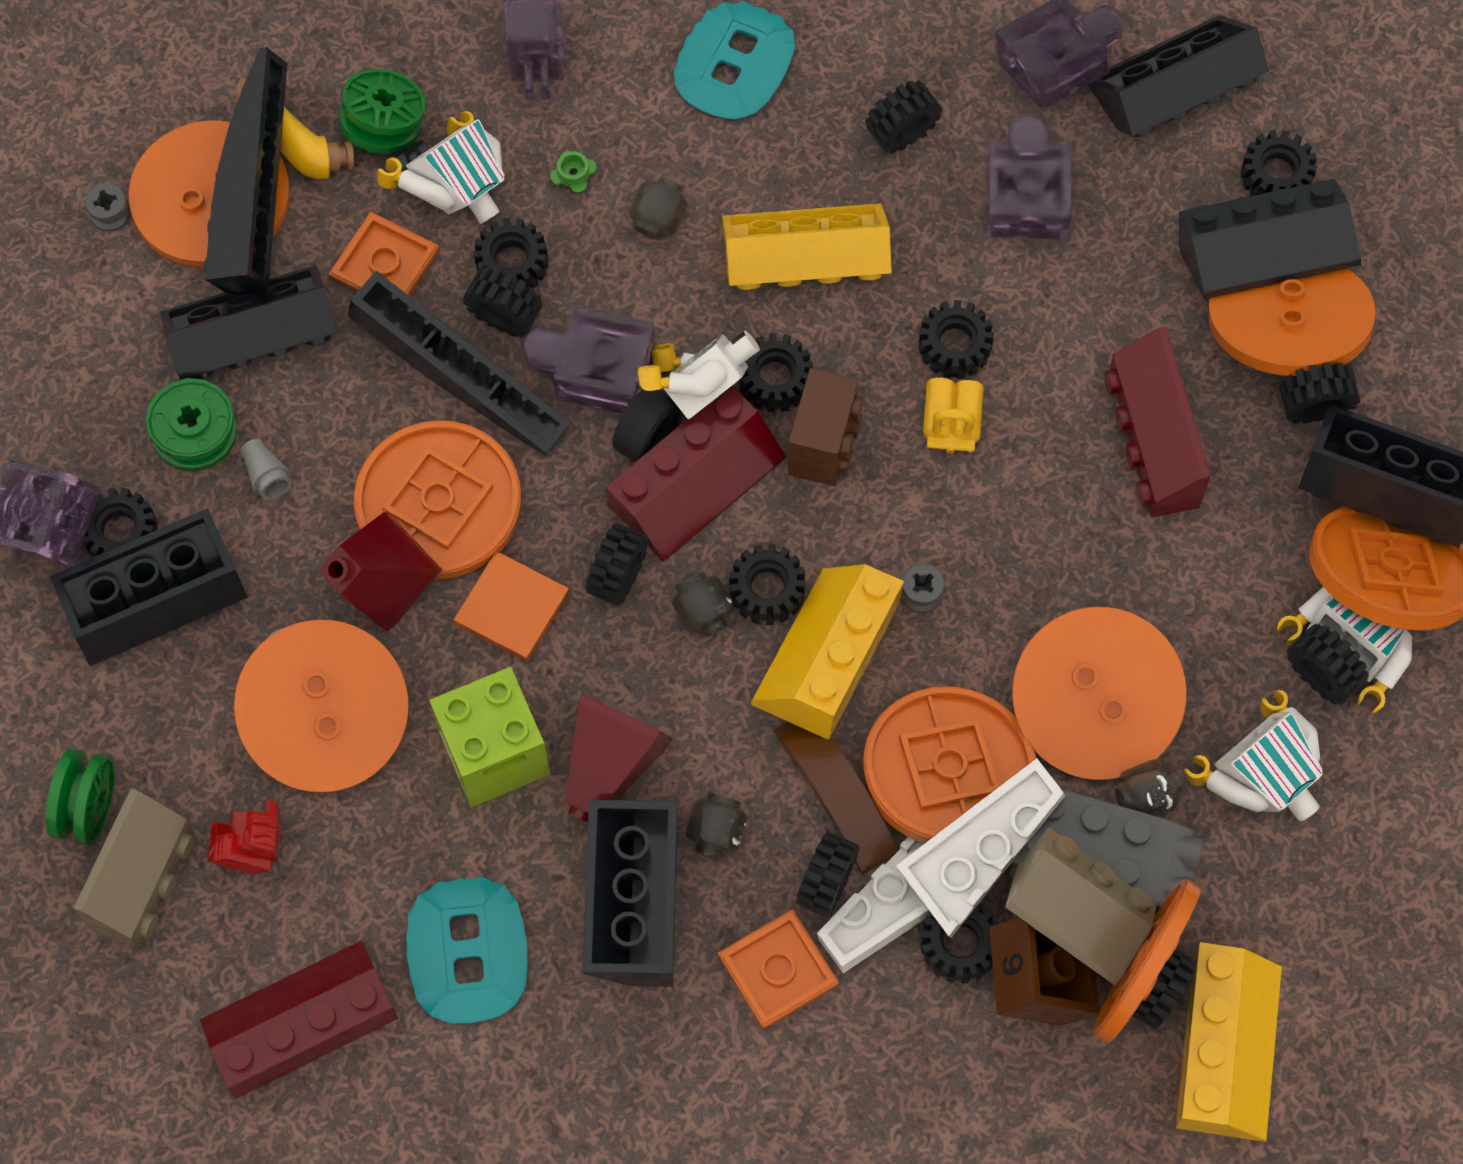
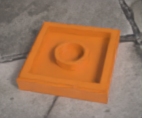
(386, 249)
(511, 606)
(778, 969)

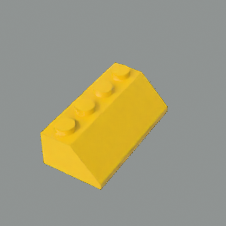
(807, 245)
(829, 647)
(1229, 1043)

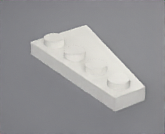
(974, 851)
(875, 914)

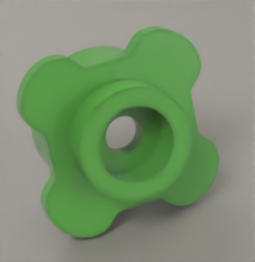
(573, 161)

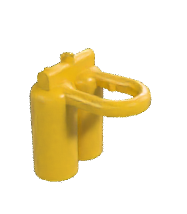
(953, 414)

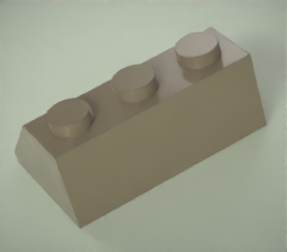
(135, 870)
(1081, 905)

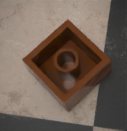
(825, 428)
(1038, 977)

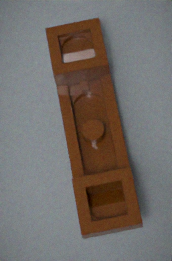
(840, 793)

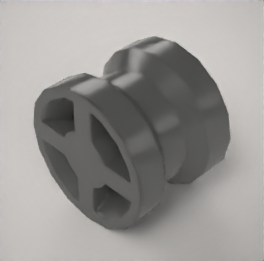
(115, 214)
(920, 598)

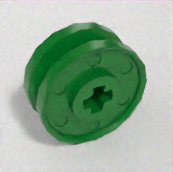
(381, 111)
(199, 445)
(80, 796)

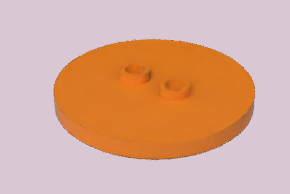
(175, 191)
(1295, 322)
(446, 489)
(1388, 571)
(1099, 692)
(321, 706)
(940, 757)
(1148, 961)

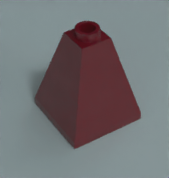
(381, 570)
(608, 754)

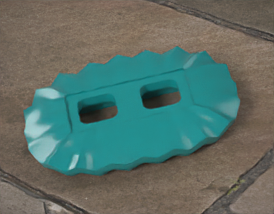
(760, 69)
(434, 952)

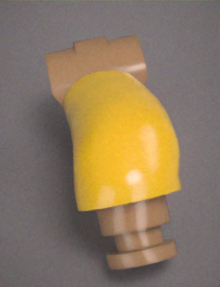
(308, 151)

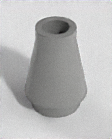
(266, 472)

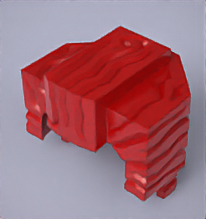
(247, 841)

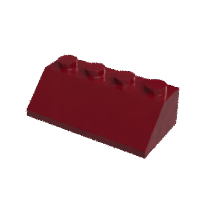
(1158, 425)
(695, 473)
(297, 1020)

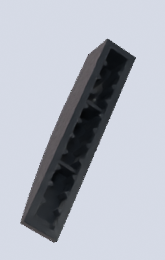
(247, 182)
(454, 363)

